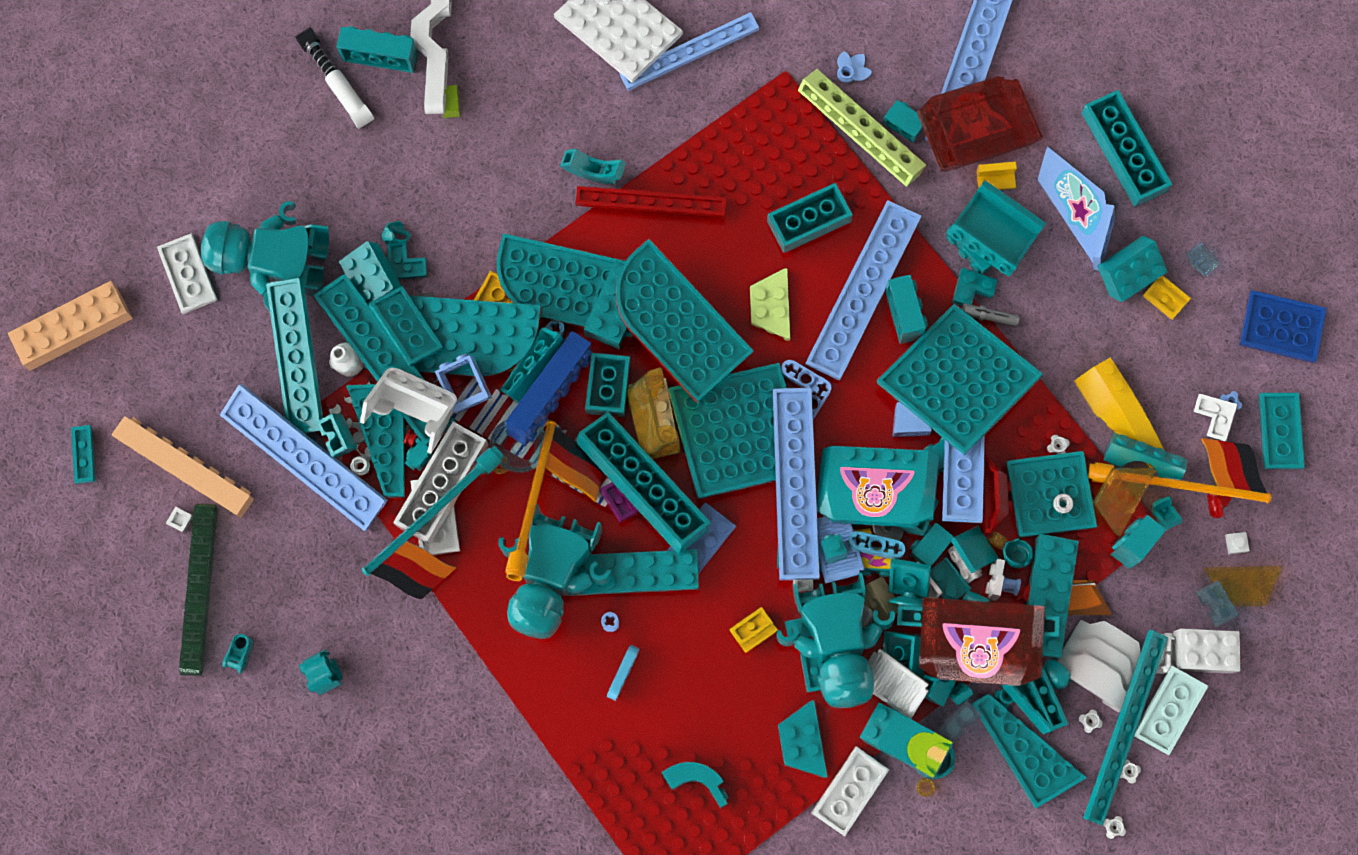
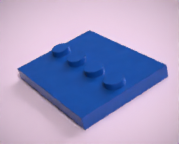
(1282, 326)

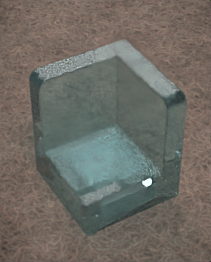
(1202, 259)

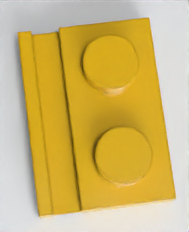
(1166, 297)
(753, 630)

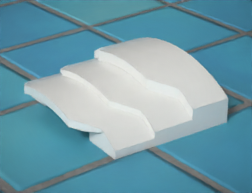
(1101, 660)

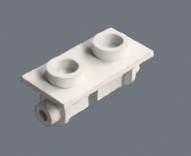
(964, 571)
(1167, 658)

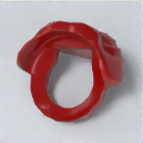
(1217, 504)

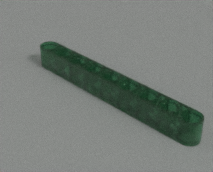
(198, 590)

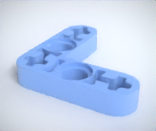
(815, 382)

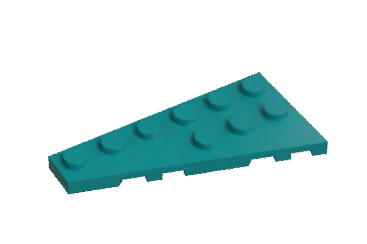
(385, 442)
(1033, 762)

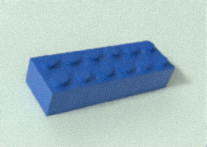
(549, 389)

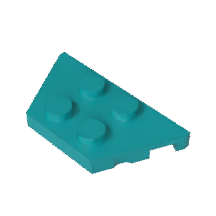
(802, 741)

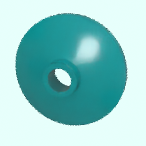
(907, 599)

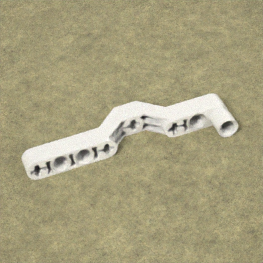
(436, 56)

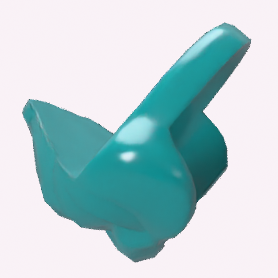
(396, 227)

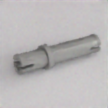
(990, 315)

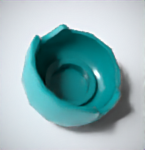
(1017, 553)
(1057, 674)

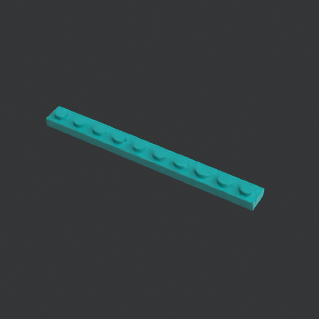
(1125, 727)

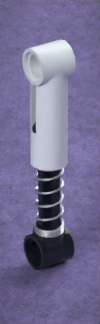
(335, 79)

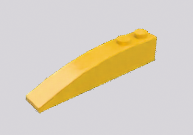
(1116, 403)

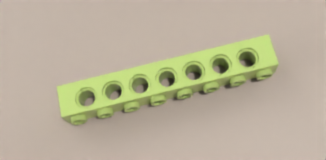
(861, 127)

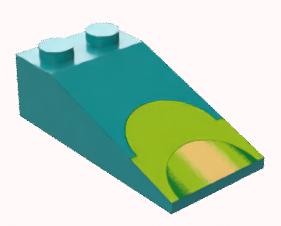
(906, 740)

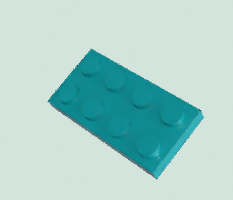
(405, 326)
(1281, 431)

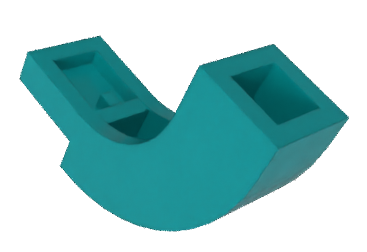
(592, 169)
(691, 771)

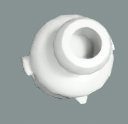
(345, 360)

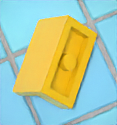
(998, 174)

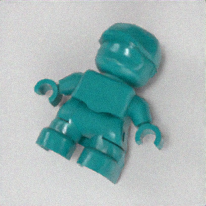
(272, 252)
(551, 572)
(839, 640)

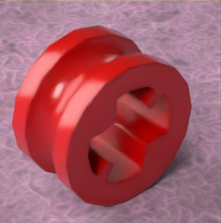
(410, 438)
(1024, 592)

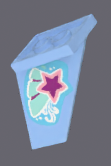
(1079, 204)

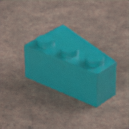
(1039, 703)

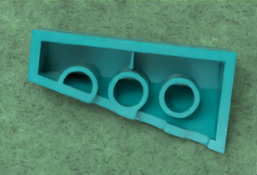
(532, 364)

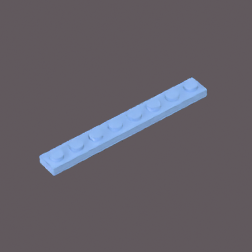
(696, 49)

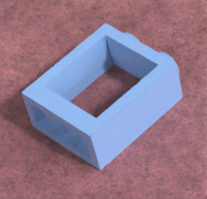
(471, 401)

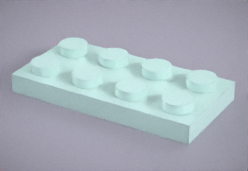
(1170, 710)

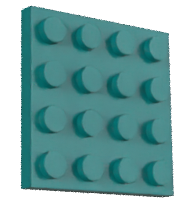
(1038, 482)

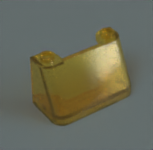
(651, 437)

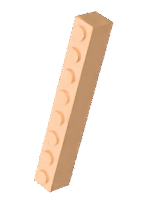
(183, 467)

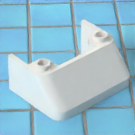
(413, 397)

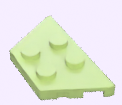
(771, 304)

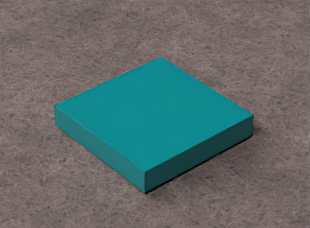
(974, 549)
(909, 577)

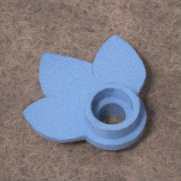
(852, 65)

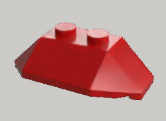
(995, 496)

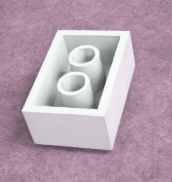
(1206, 651)

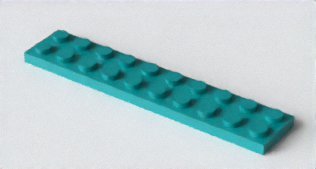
(367, 337)

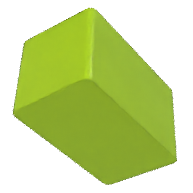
(452, 101)

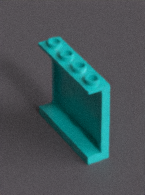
(996, 228)

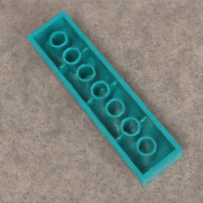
(643, 482)

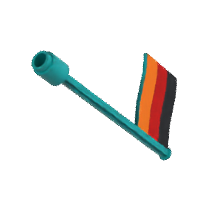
(411, 566)

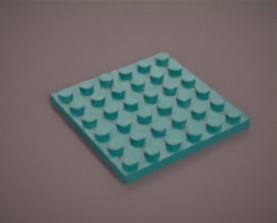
(959, 379)
(730, 431)

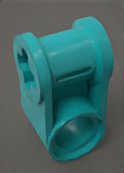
(237, 654)

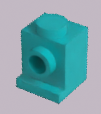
(418, 456)

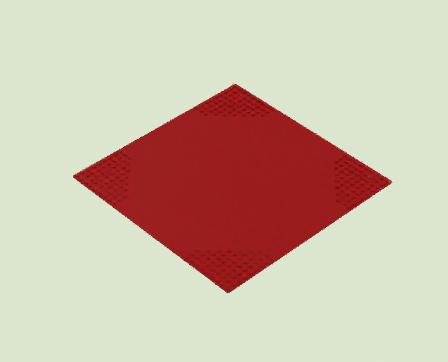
(692, 683)

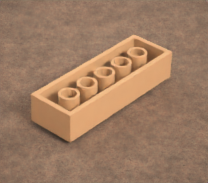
(70, 325)

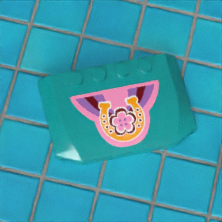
(877, 486)

